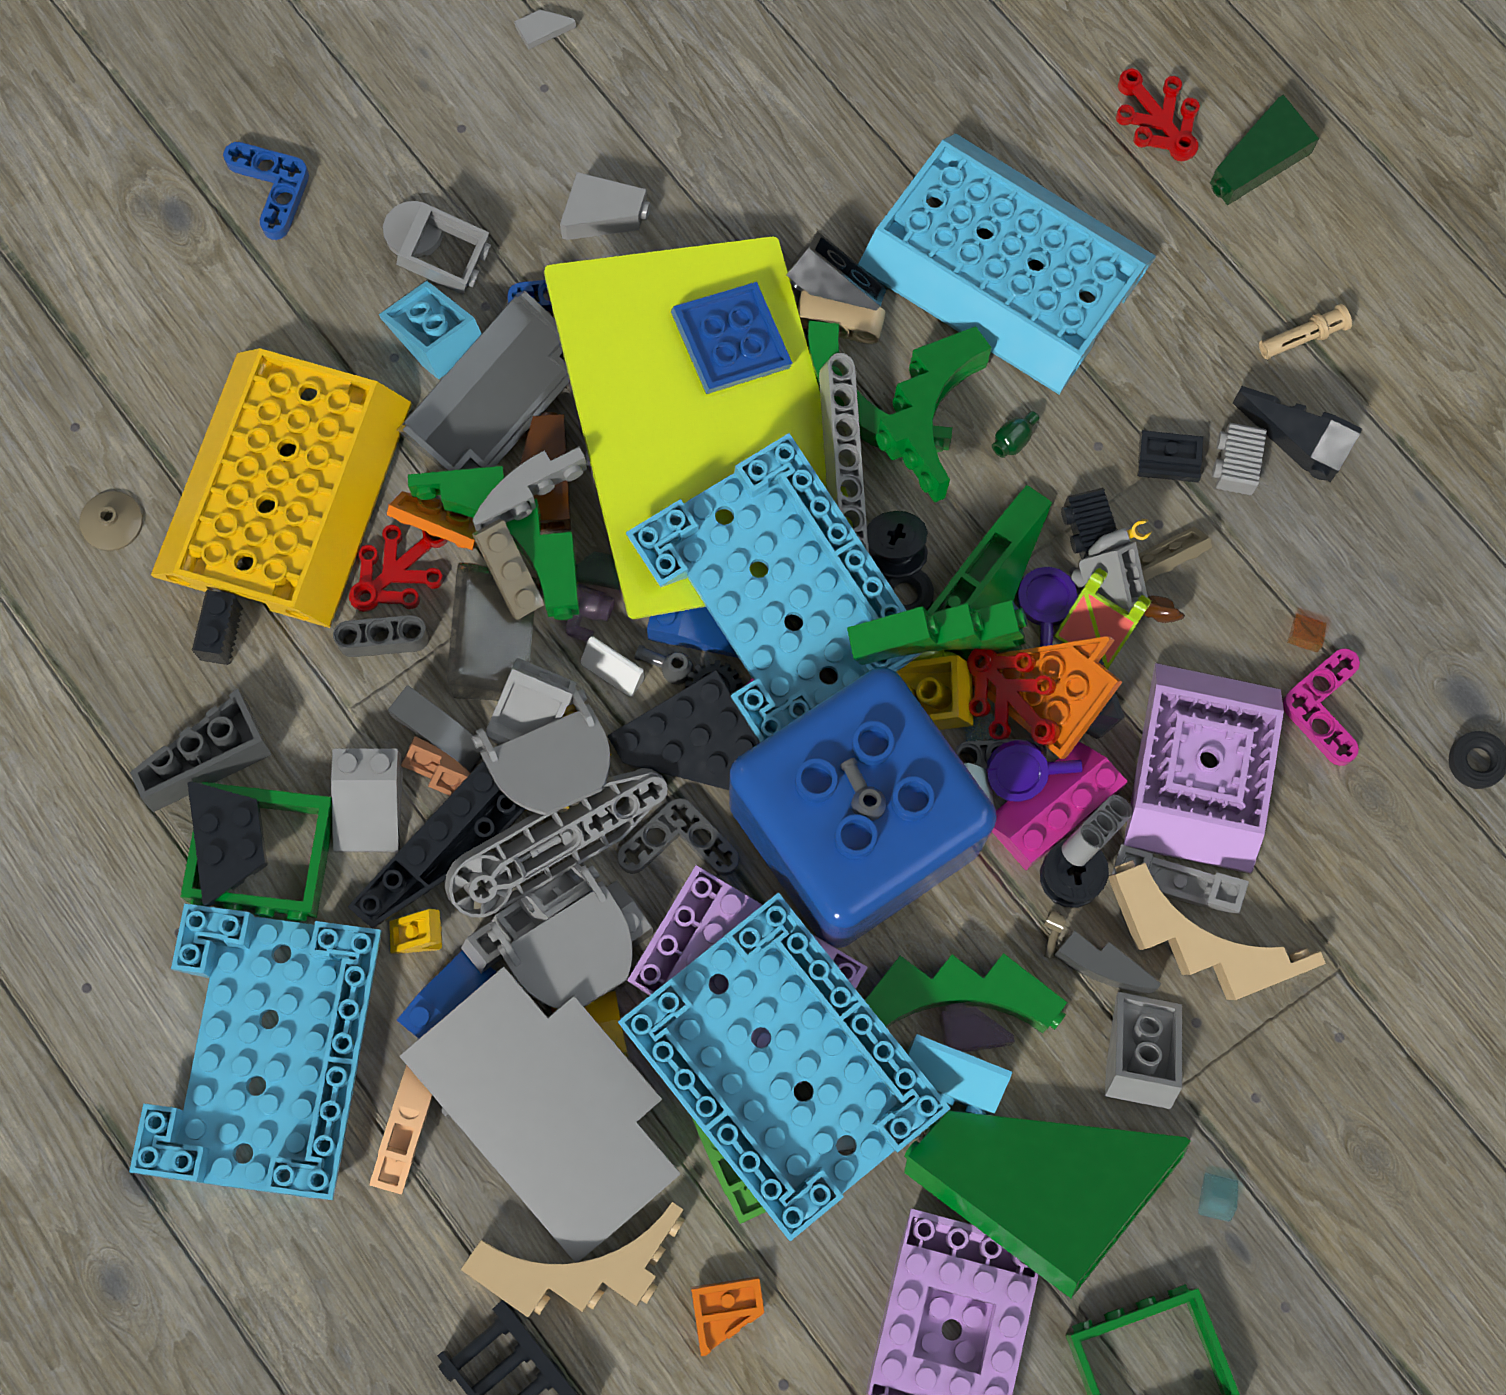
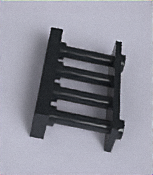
(527, 1349)

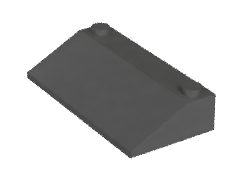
(492, 390)

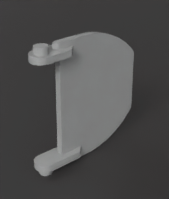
(552, 763)
(574, 952)

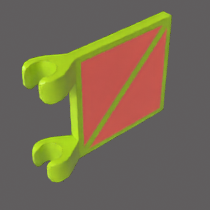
(1098, 617)

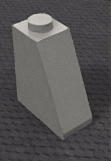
(602, 208)

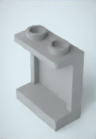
(529, 702)

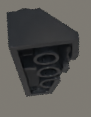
(1311, 440)

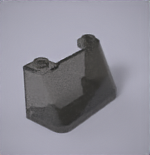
(484, 635)

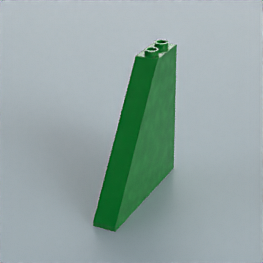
(1043, 1187)

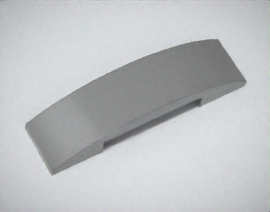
(1188, 884)

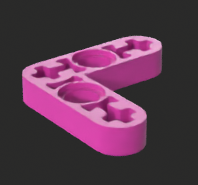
(1313, 699)

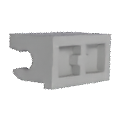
(555, 896)

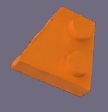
(724, 1309)

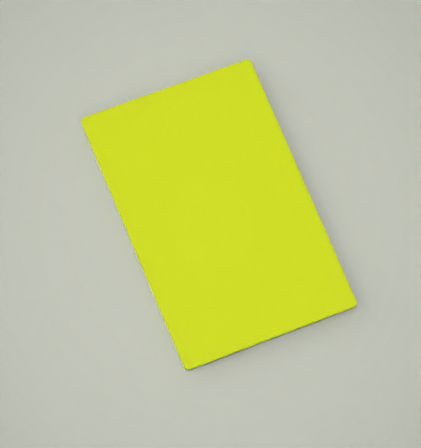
(643, 405)

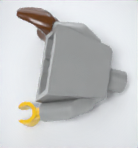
(1125, 577)

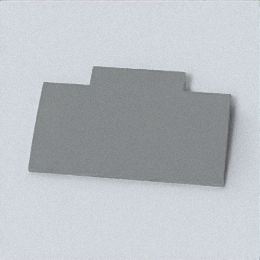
(547, 1108)

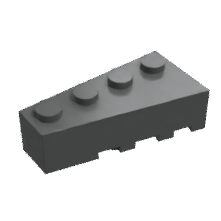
(205, 753)

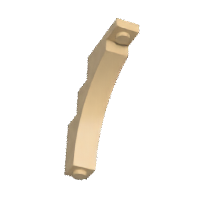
(1237, 966)

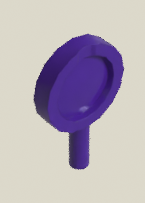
(1046, 599)
(1021, 770)

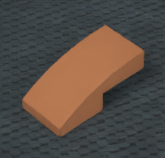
(434, 763)

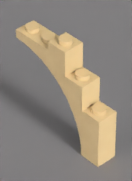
(527, 1283)

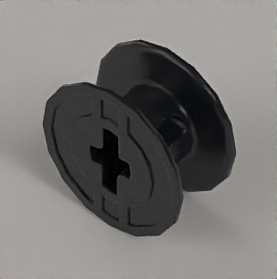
(897, 543)
(1062, 887)

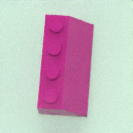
(1066, 801)

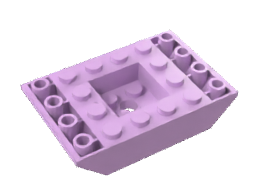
(1197, 810)
(694, 923)
(959, 1275)

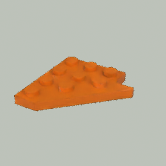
(1080, 690)

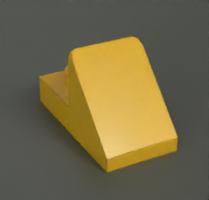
(416, 932)

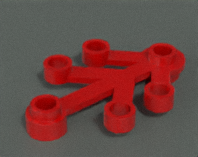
(1159, 117)
(393, 572)
(1008, 692)

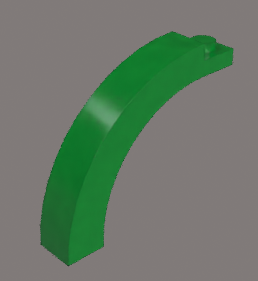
(822, 345)

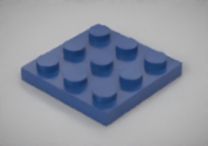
(731, 337)

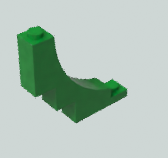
(548, 554)
(1005, 989)

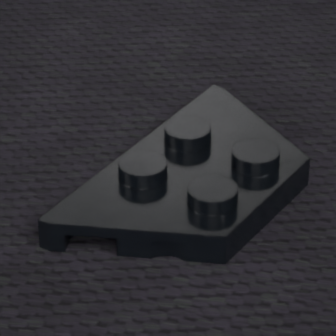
(226, 839)

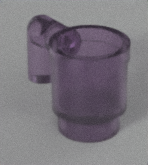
(593, 605)

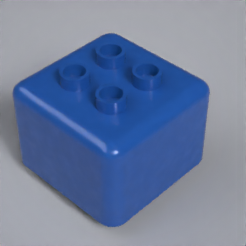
(800, 817)

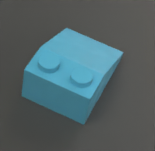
(432, 328)

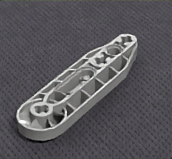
(545, 844)

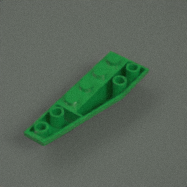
(999, 560)

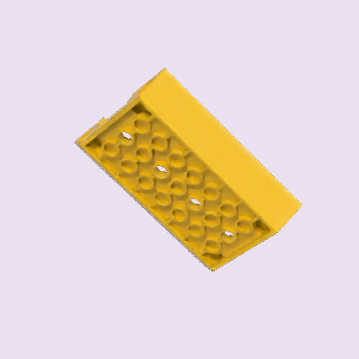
(319, 492)

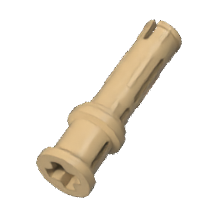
(1317, 328)

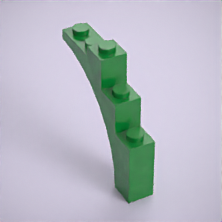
(934, 373)
(958, 627)

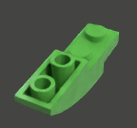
(740, 1197)

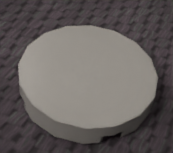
(398, 224)

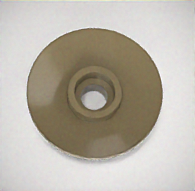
(119, 530)

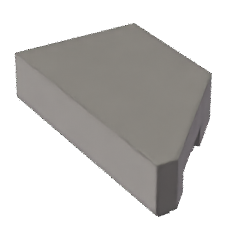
(542, 26)

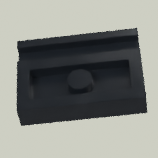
(1170, 456)

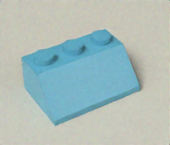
(960, 1076)

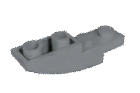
(515, 493)

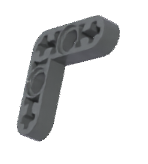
(673, 830)

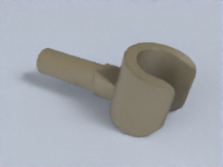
(1056, 923)

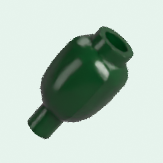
(1014, 435)

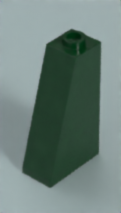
(1265, 151)

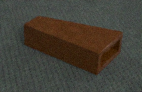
(549, 434)

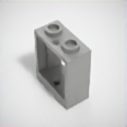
(430, 215)

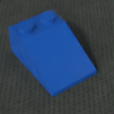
(691, 630)
(443, 994)

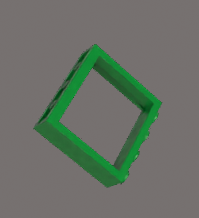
(268, 906)
(1146, 1308)

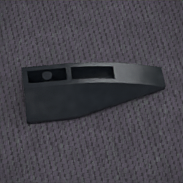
(461, 823)

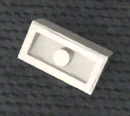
(612, 667)

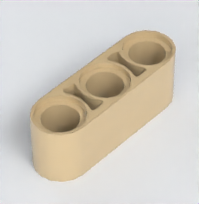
(854, 321)

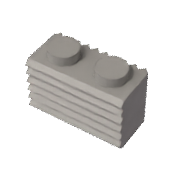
(1240, 458)

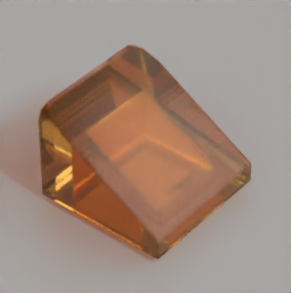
(1307, 633)

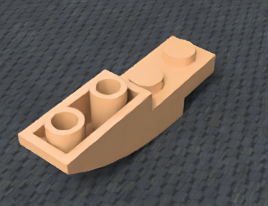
(402, 1134)

